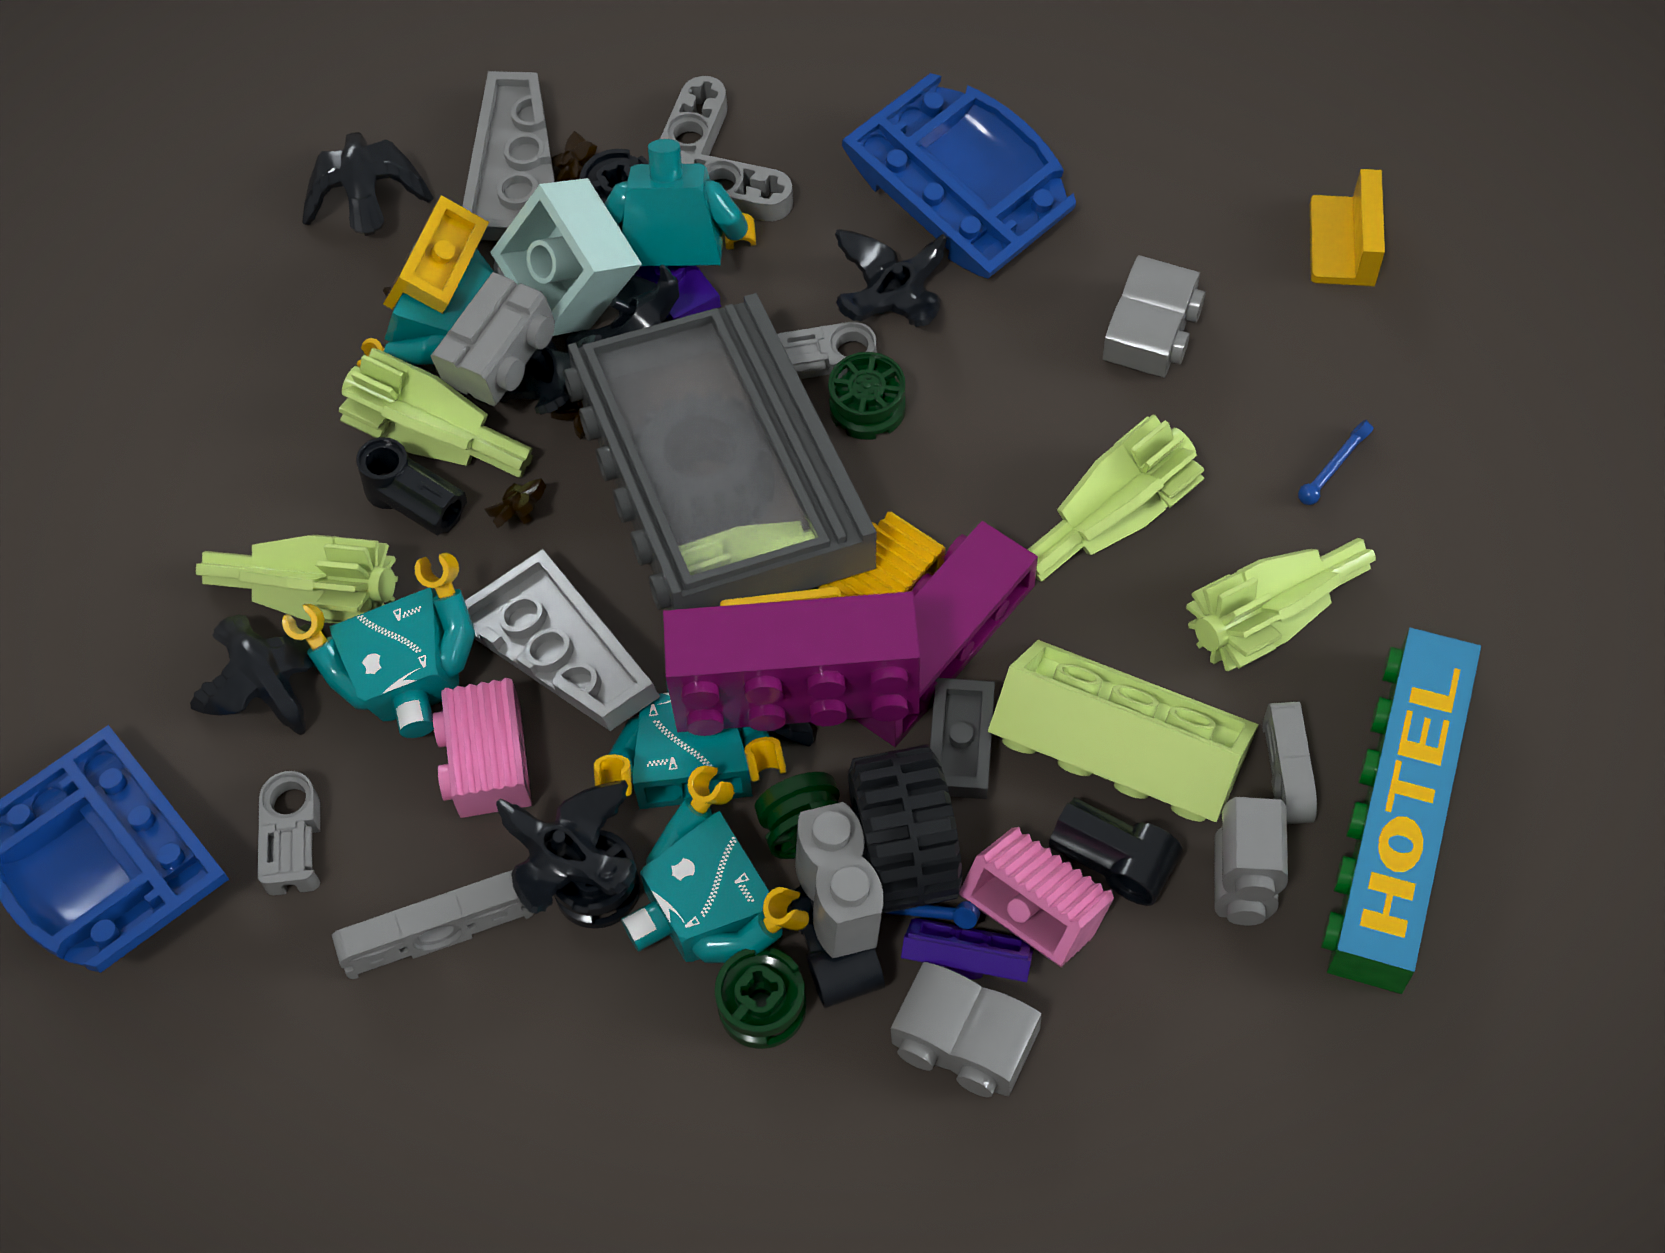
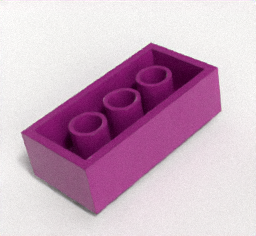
(792, 662)

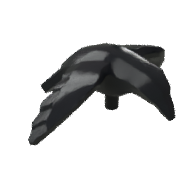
(357, 171)
(890, 283)
(639, 306)
(545, 378)
(257, 670)
(567, 847)

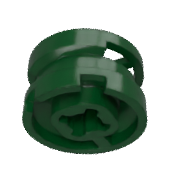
(868, 395)
(781, 805)
(760, 997)

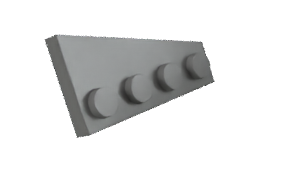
(508, 151)
(559, 641)

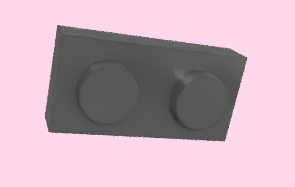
(961, 734)

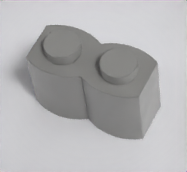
(1152, 315)
(1250, 859)
(838, 879)
(965, 1030)

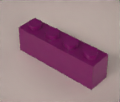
(961, 610)

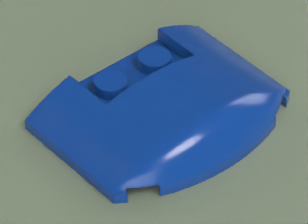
(963, 172)
(97, 856)

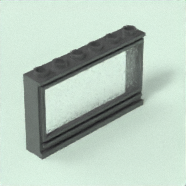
(719, 459)

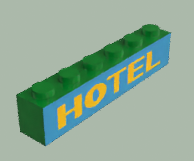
(1403, 811)

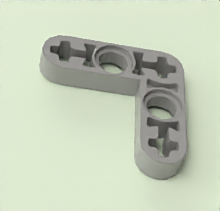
(714, 110)

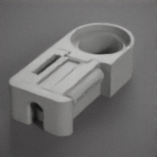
(816, 349)
(1290, 761)
(287, 838)

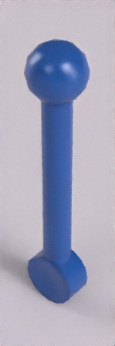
(1310, 493)
(964, 915)

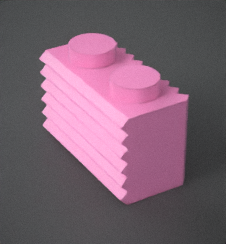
(483, 746)
(1036, 895)

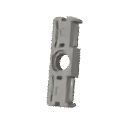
(428, 925)

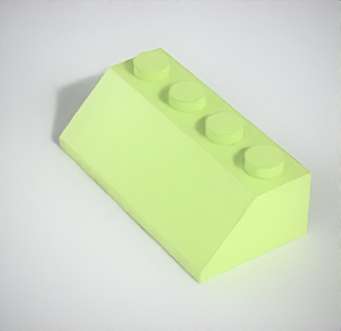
(1122, 730)

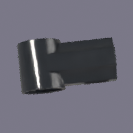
(408, 487)
(1130, 857)
(838, 977)

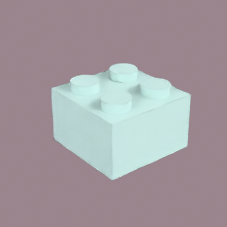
(568, 251)

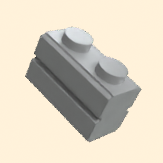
(494, 339)

